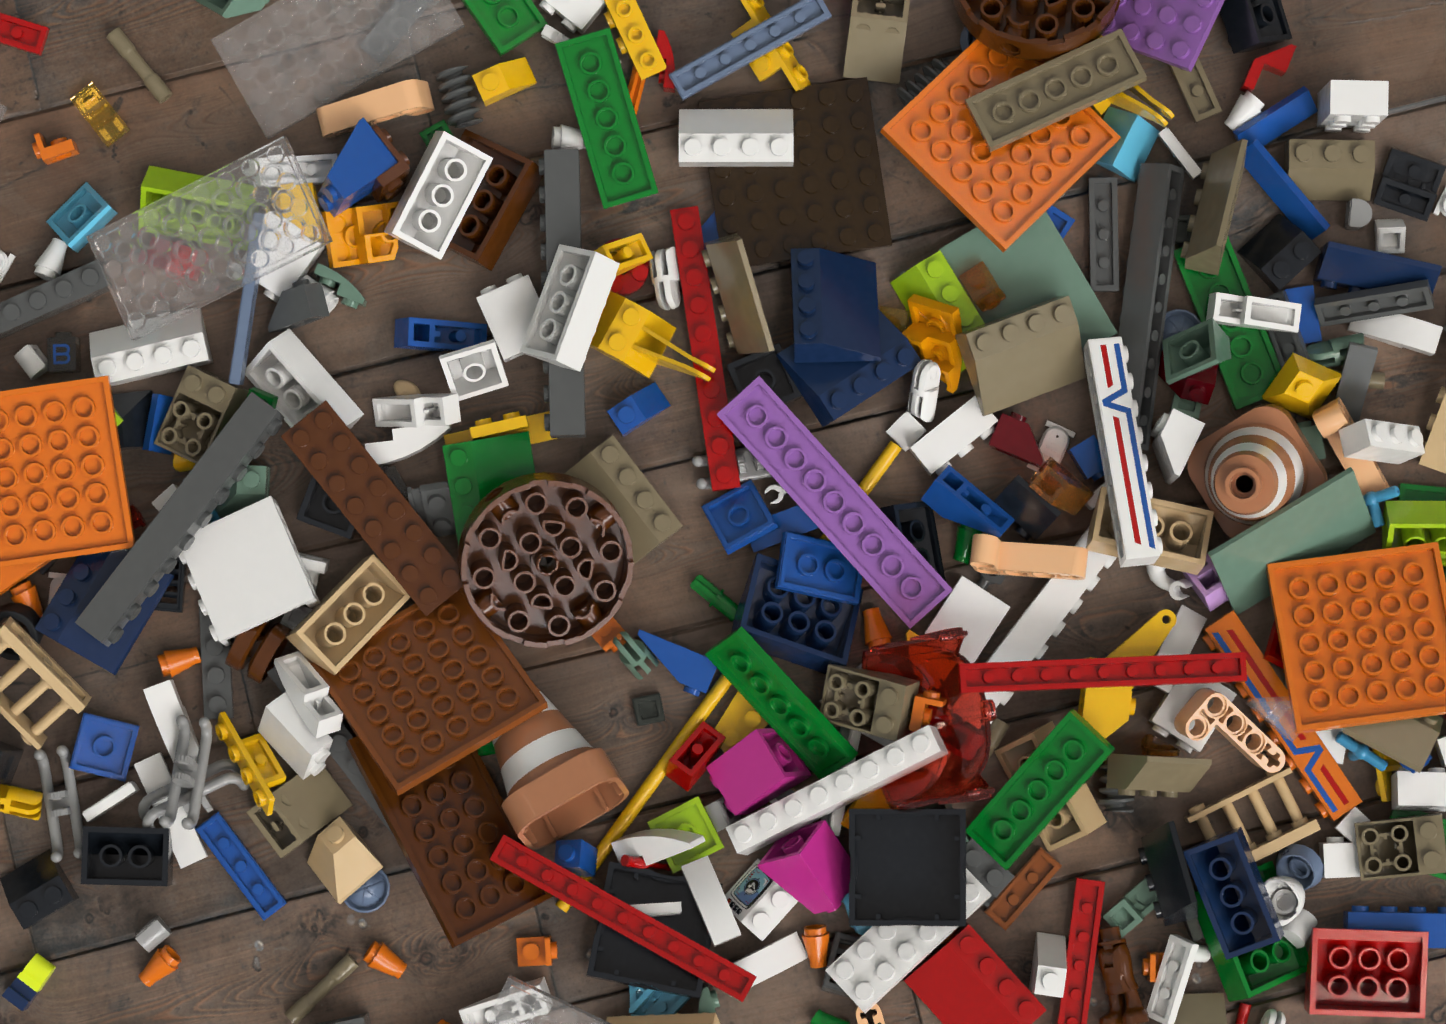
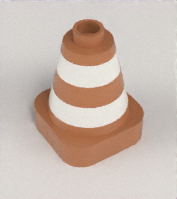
(1268, 450)
(554, 778)

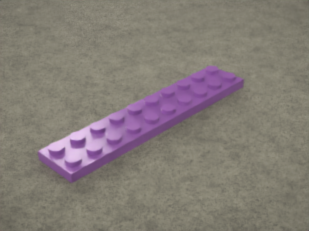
(834, 502)

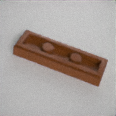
(1022, 888)

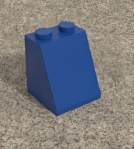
(355, 170)

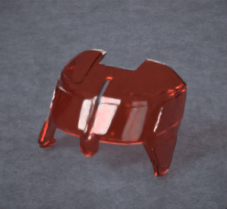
(967, 734)

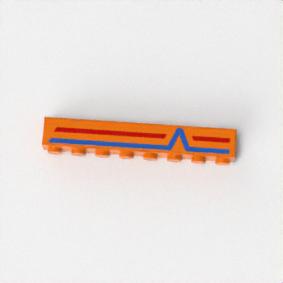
(1307, 752)

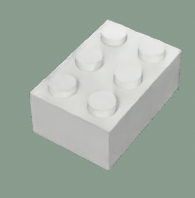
(1352, 105)

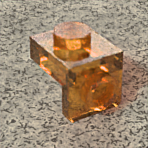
(982, 287)

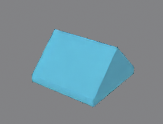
(1134, 145)
(81, 216)

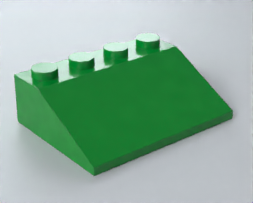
(481, 466)
(1258, 969)

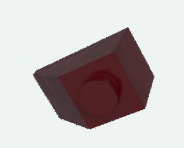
(1195, 387)
(1016, 439)

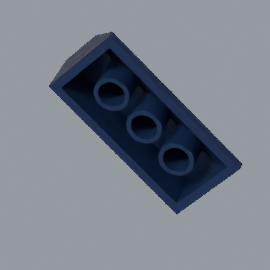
(1368, 269)
(1233, 893)

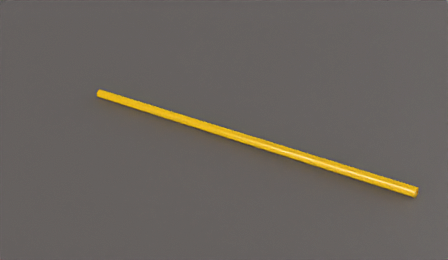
(704, 709)

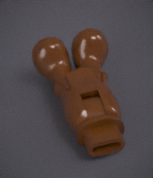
(1119, 979)

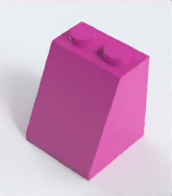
(756, 771)
(810, 867)

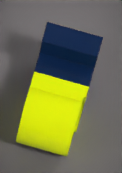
(29, 982)

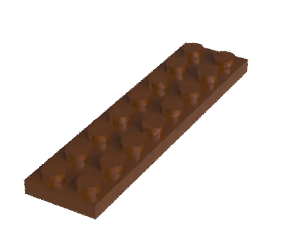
(375, 507)

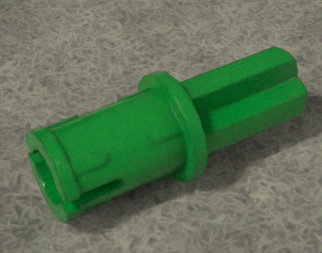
(714, 596)

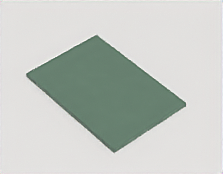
(1032, 272)
(1310, 527)

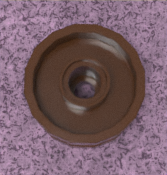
(259, 649)

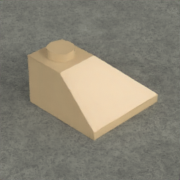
(342, 860)

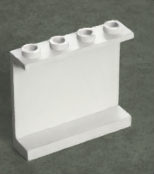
(247, 570)

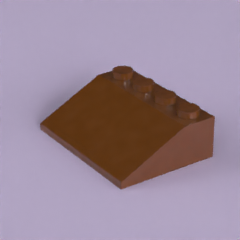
(496, 204)

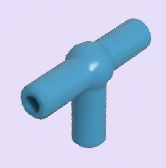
(1373, 499)
(1360, 751)

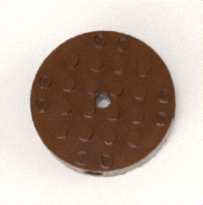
(1036, 26)
(538, 519)

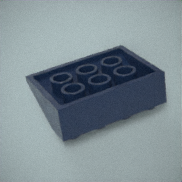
(834, 307)
(840, 386)
(74, 595)
(793, 624)

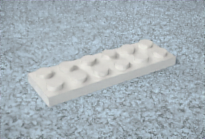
(891, 952)

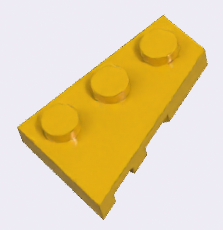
(739, 721)

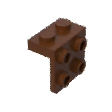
(389, 182)

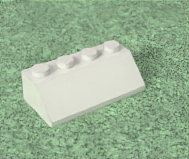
(736, 138)
(438, 194)
(570, 307)
(155, 354)
(298, 380)
(1174, 441)

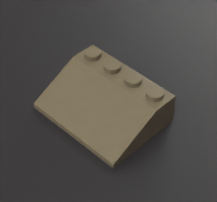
(1215, 208)
(738, 295)
(1023, 354)
(635, 499)

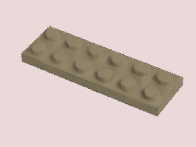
(1055, 90)

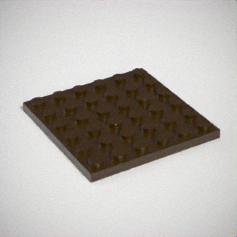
(828, 196)

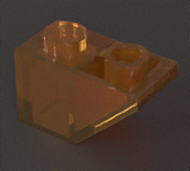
(1060, 487)

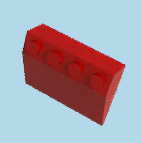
(1367, 973)
(972, 985)

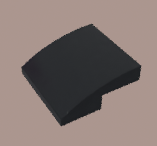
(1409, 184)

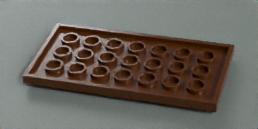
(447, 837)

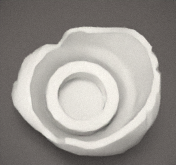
(1286, 896)

